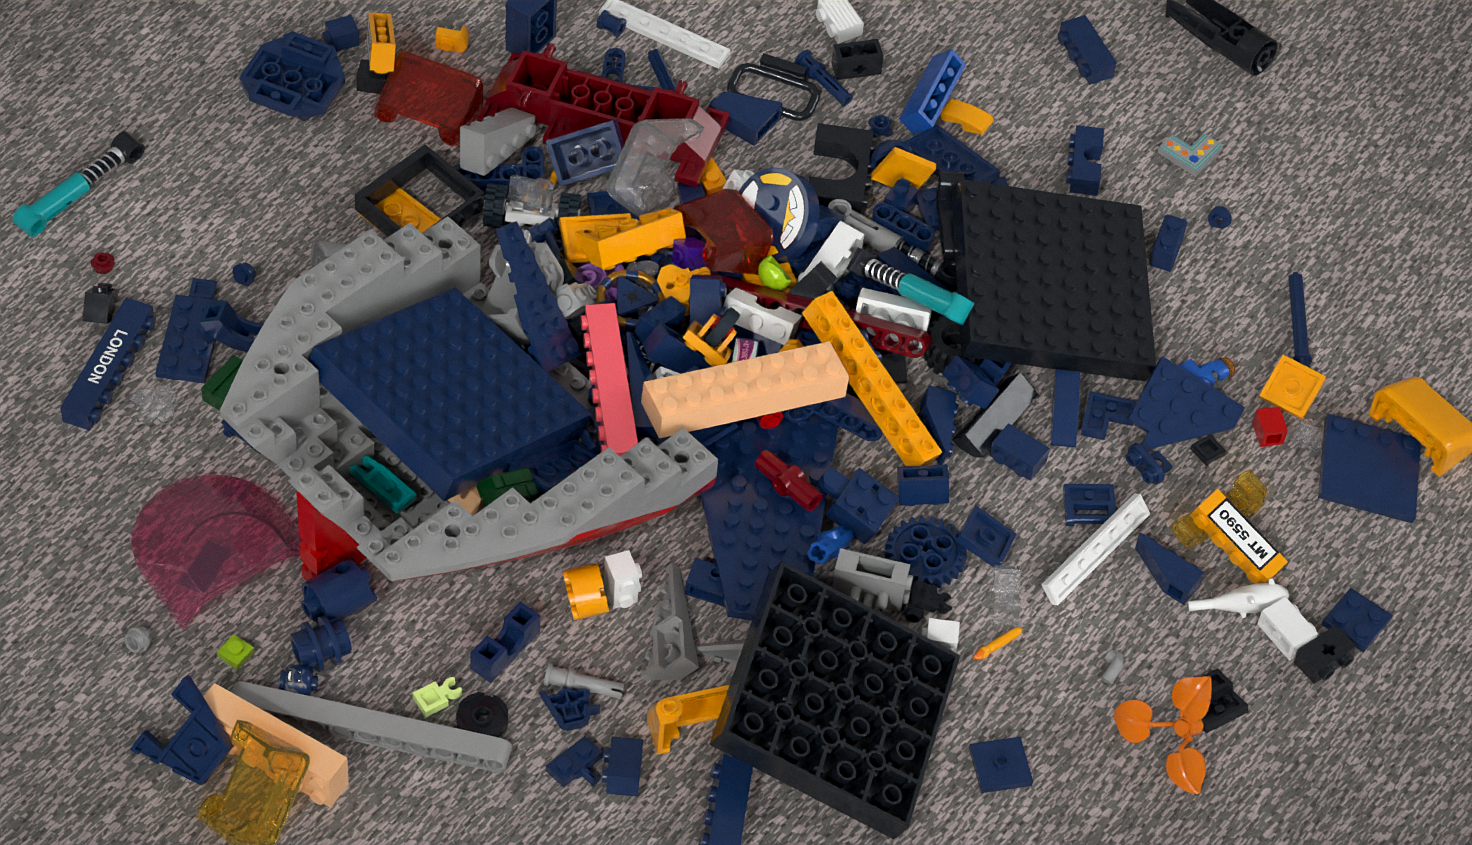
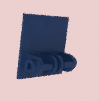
(850, 286)

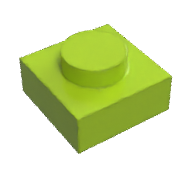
(235, 651)

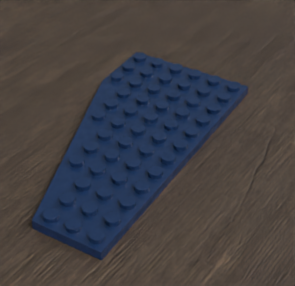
(748, 520)

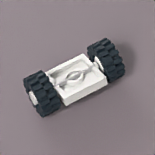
(496, 206)

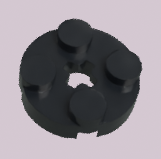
(486, 705)

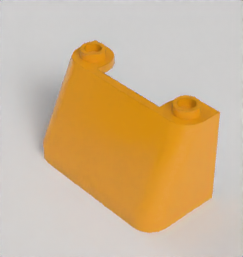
(1426, 418)
(683, 710)

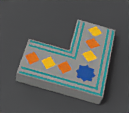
(1193, 157)

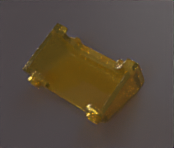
(258, 788)

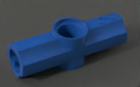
(829, 544)

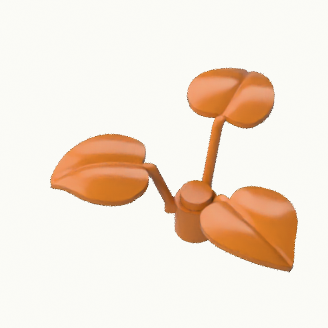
(1193, 698)

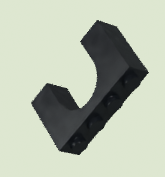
(853, 147)

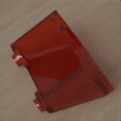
(431, 96)
(733, 231)

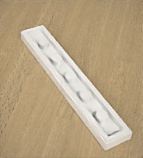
(668, 33)
(1095, 549)

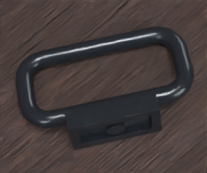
(783, 72)

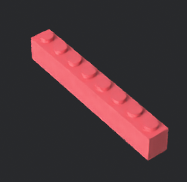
(609, 378)

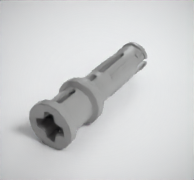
(572, 679)

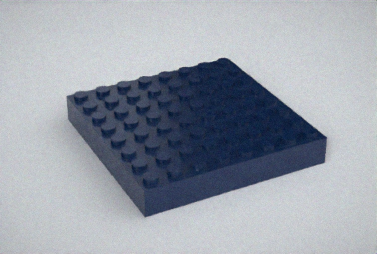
(448, 392)

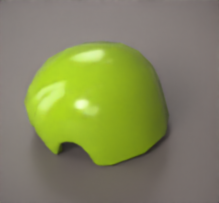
(772, 274)

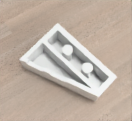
(837, 251)

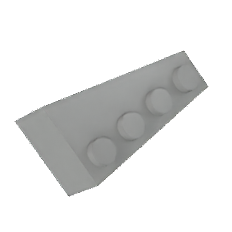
(494, 139)

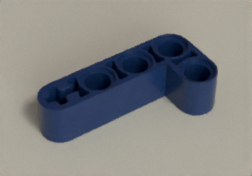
(531, 167)
(844, 412)

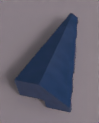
(637, 374)

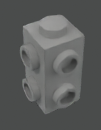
(574, 297)

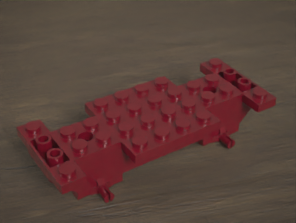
(579, 100)

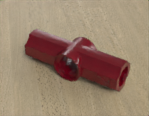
(788, 480)

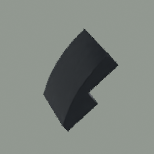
(1224, 702)

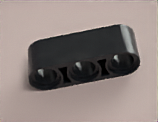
(813, 283)

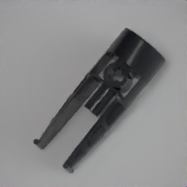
(1226, 33)

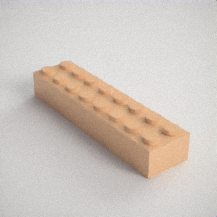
(744, 389)

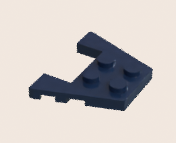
(197, 745)

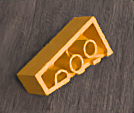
(632, 238)

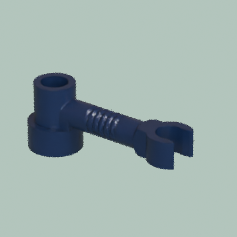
(544, 232)

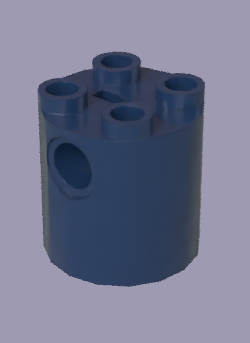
(337, 592)

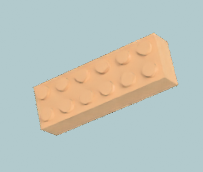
(327, 769)

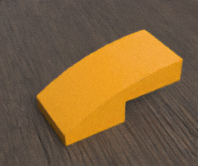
(970, 117)

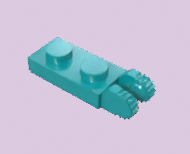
(384, 484)

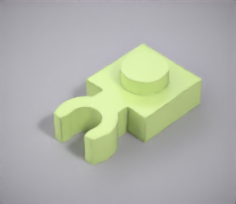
(435, 698)

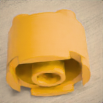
(585, 591)

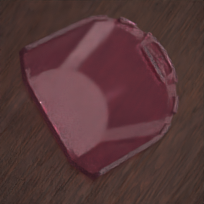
(207, 539)

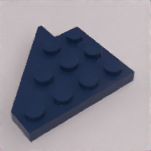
(1180, 407)

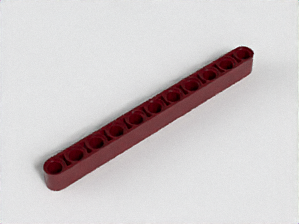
(881, 327)

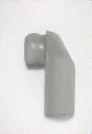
(1114, 669)

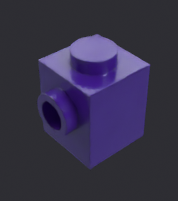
(688, 253)

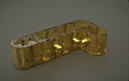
(1246, 495)

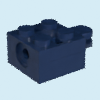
(859, 502)

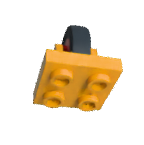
(709, 342)

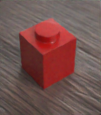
(1269, 426)

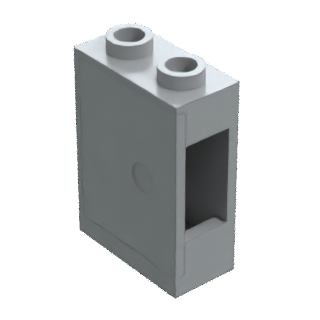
(873, 580)

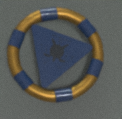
(629, 295)

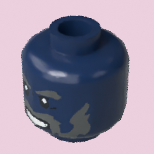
(298, 679)

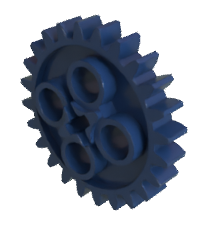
(927, 551)

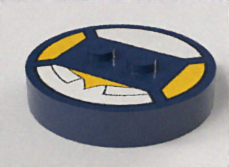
(787, 206)

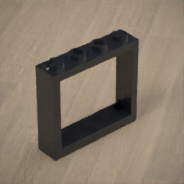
(406, 170)

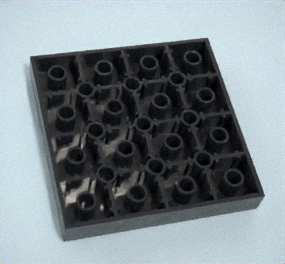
(1053, 280)
(836, 700)

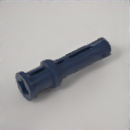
(817, 71)

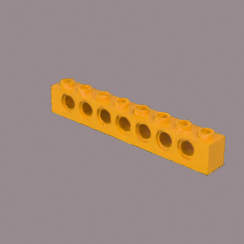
(872, 382)

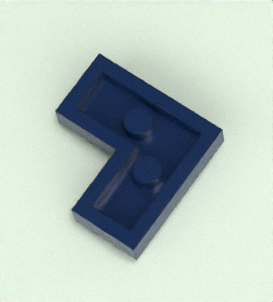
(1101, 410)

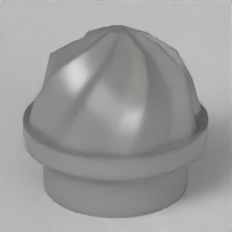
(137, 639)

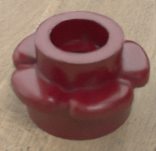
(103, 267)

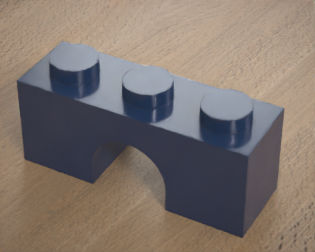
(1085, 175)
(493, 656)

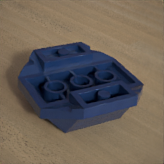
(294, 76)

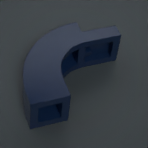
(229, 327)

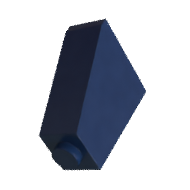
(749, 115)

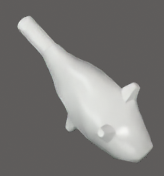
(1245, 599)

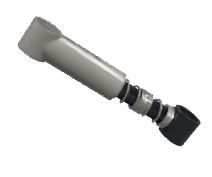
(884, 239)

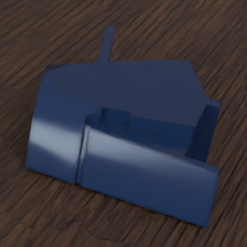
(570, 707)

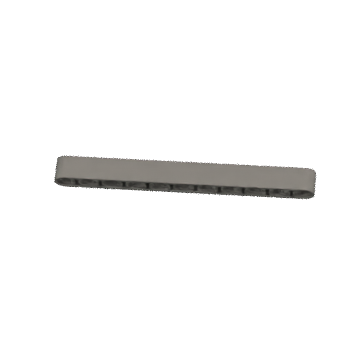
(379, 728)

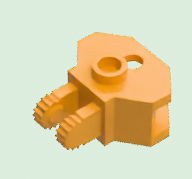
(676, 283)

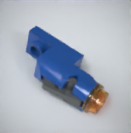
(1213, 373)

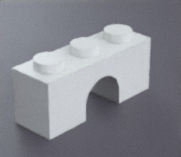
(773, 324)

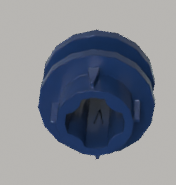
(321, 643)

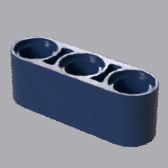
(911, 229)

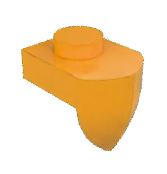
(452, 39)

